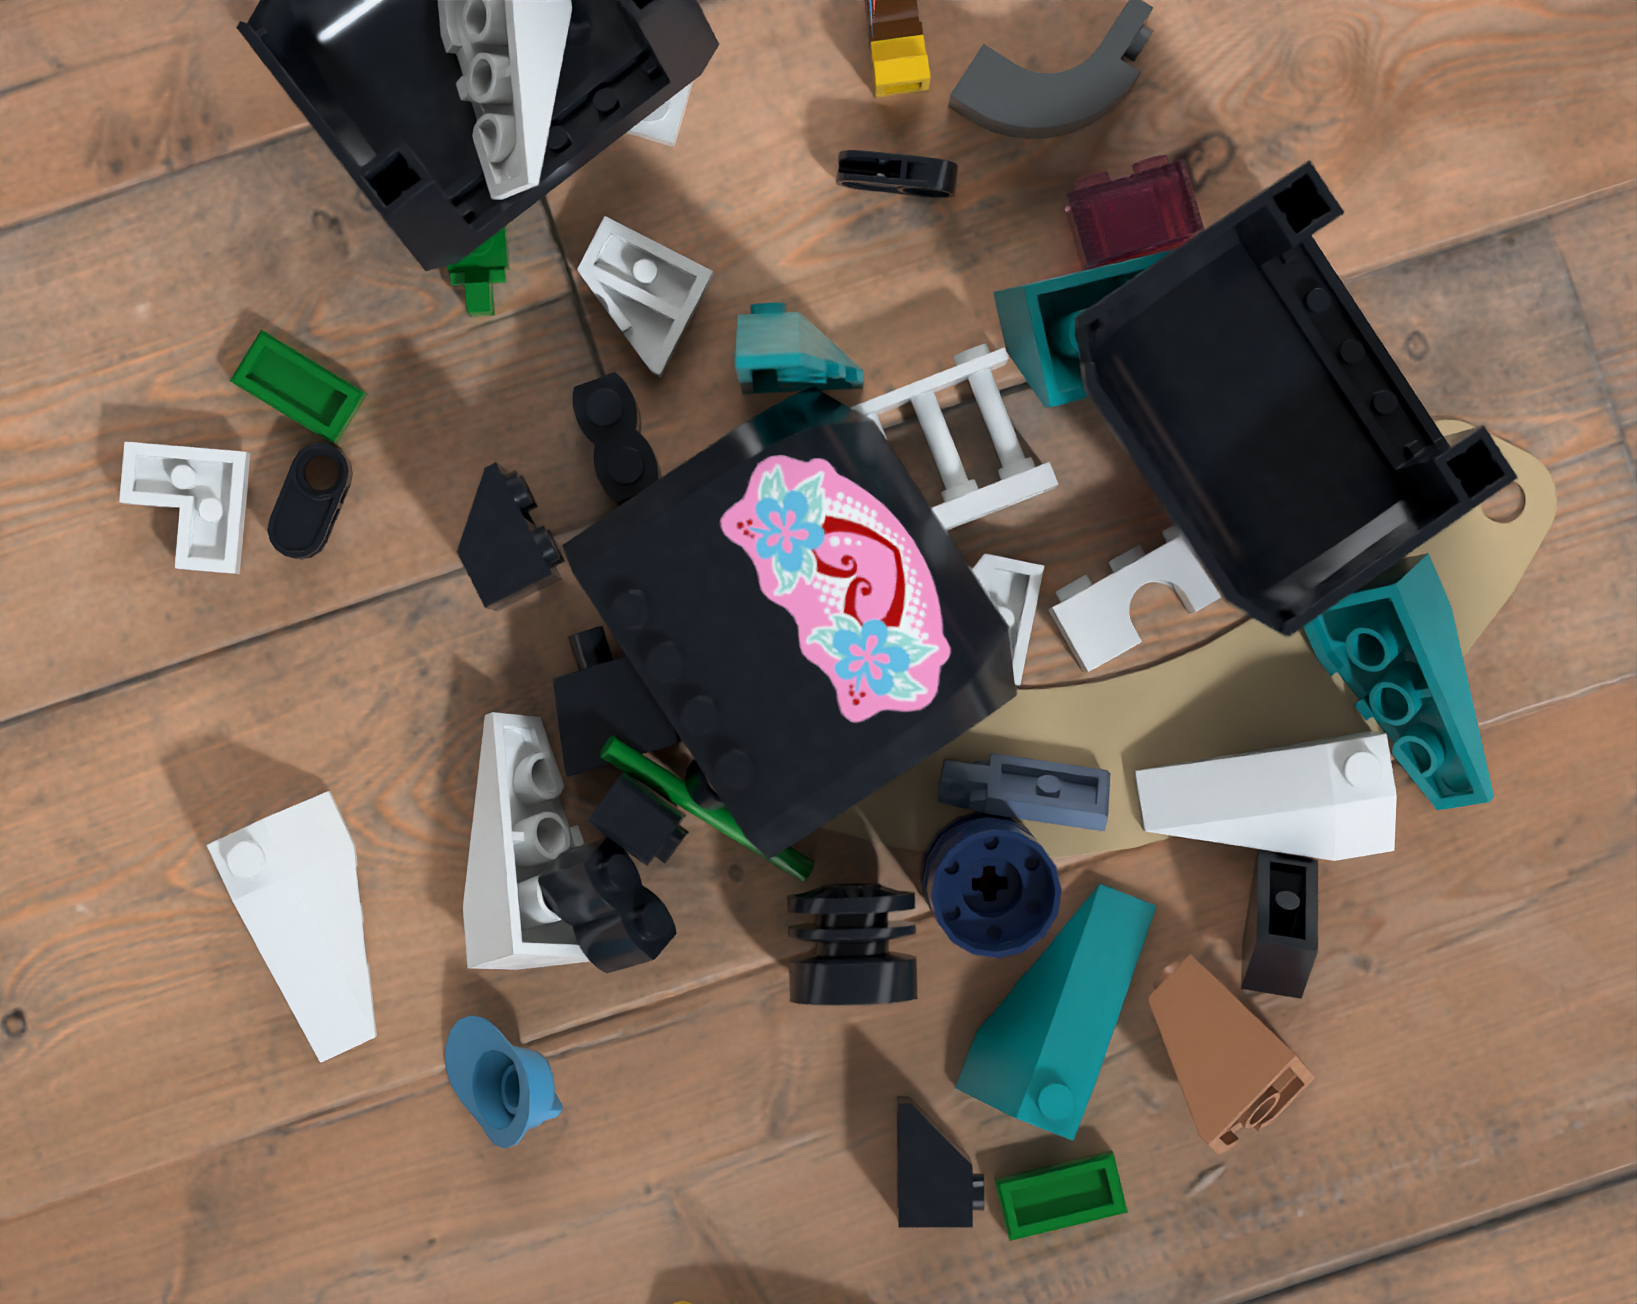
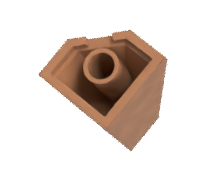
(1222, 1055)

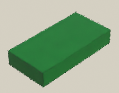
(298, 387)
(1060, 1195)

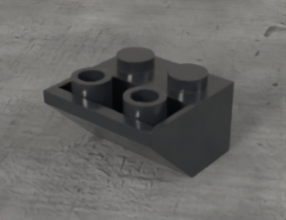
(503, 546)

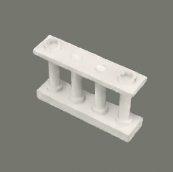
(962, 497)

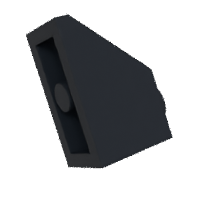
(1280, 925)
(933, 1174)

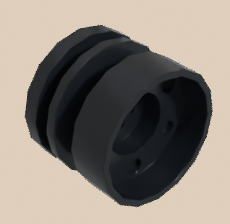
(852, 946)

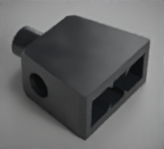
(604, 702)

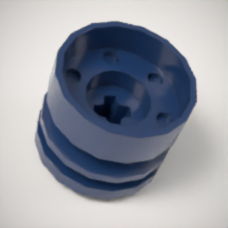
(1017, 903)

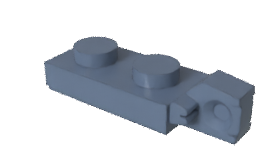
(1028, 790)

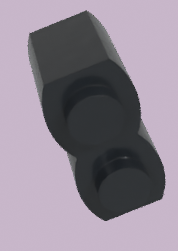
(613, 425)
(639, 820)
(605, 902)

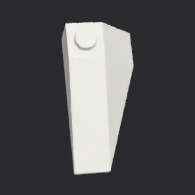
(511, 77)
(1297, 799)
(513, 840)
(304, 911)

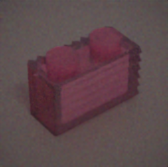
(1132, 212)

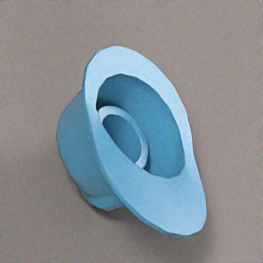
(498, 1082)

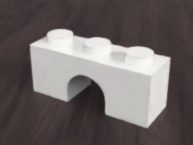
(1097, 614)

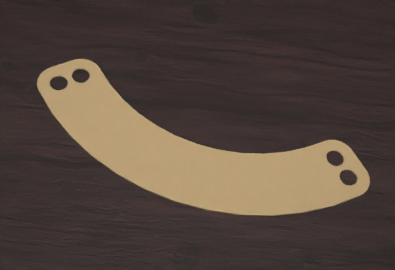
(1216, 701)

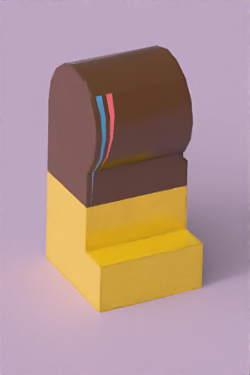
(896, 47)

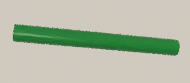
(675, 790)

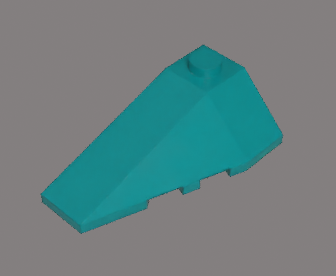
(1042, 330)
(788, 354)
(1407, 668)
(1054, 1027)

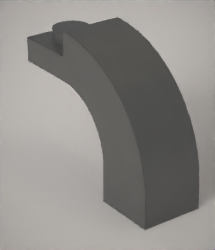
(1050, 105)

